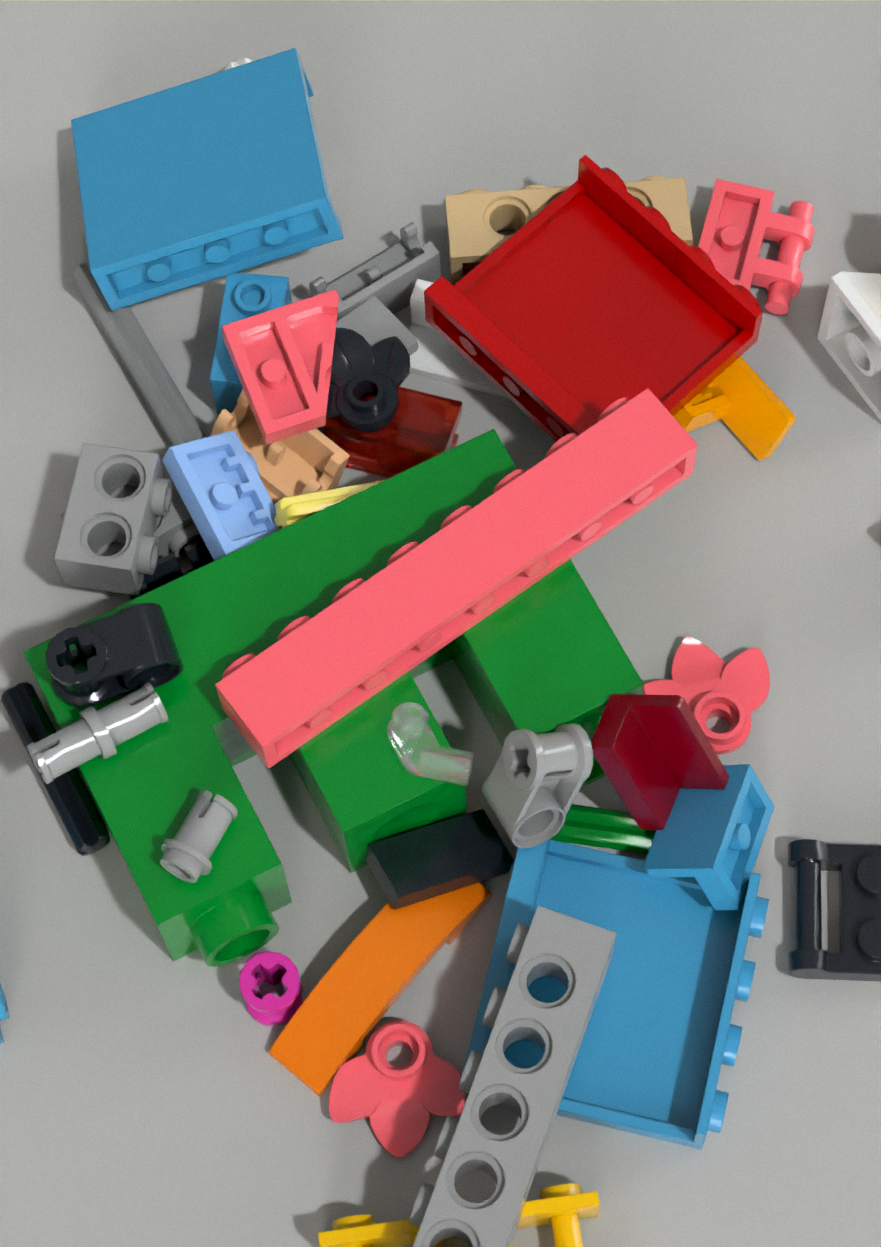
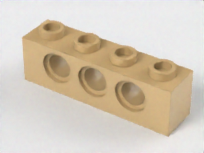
(478, 215)

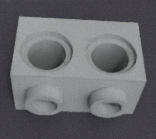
(99, 519)

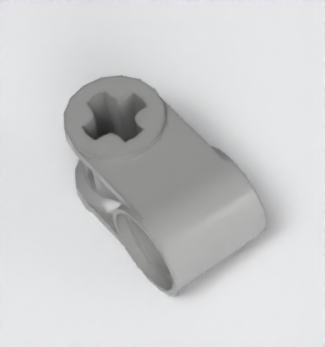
(538, 781)

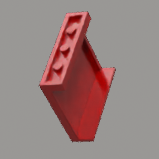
(595, 309)

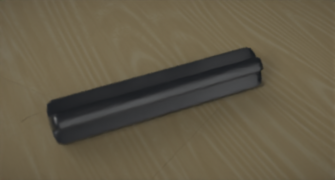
(67, 789)

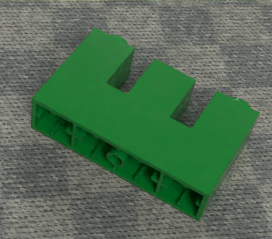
(528, 665)

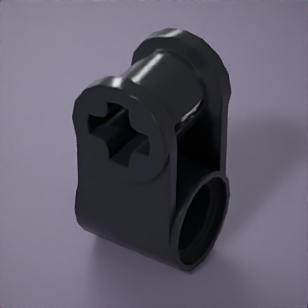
(119, 656)

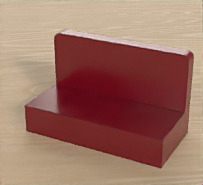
(653, 750)

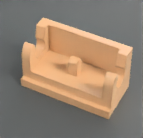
(288, 466)

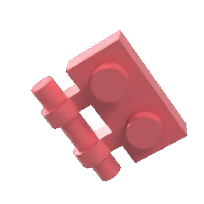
(734, 236)

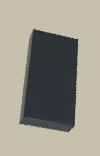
(438, 858)

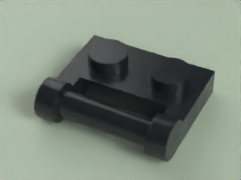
(858, 911)

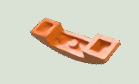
(368, 982)

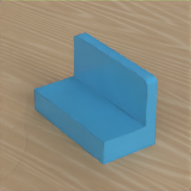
(714, 837)

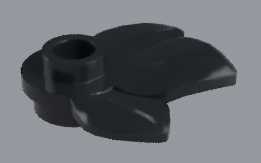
(366, 372)

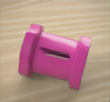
(272, 968)

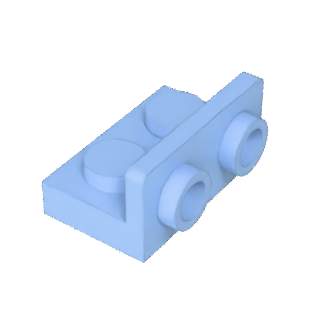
(222, 492)

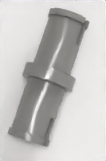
(97, 733)

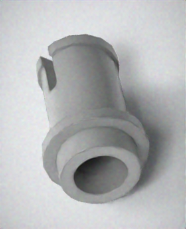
(197, 838)

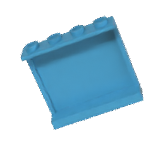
(202, 180)
(665, 999)

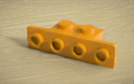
(744, 406)

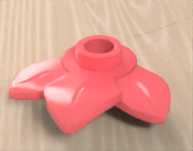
(717, 689)
(396, 1097)

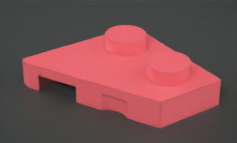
(286, 364)

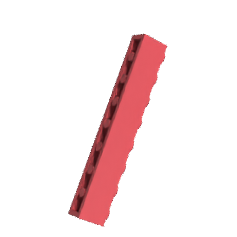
(455, 577)

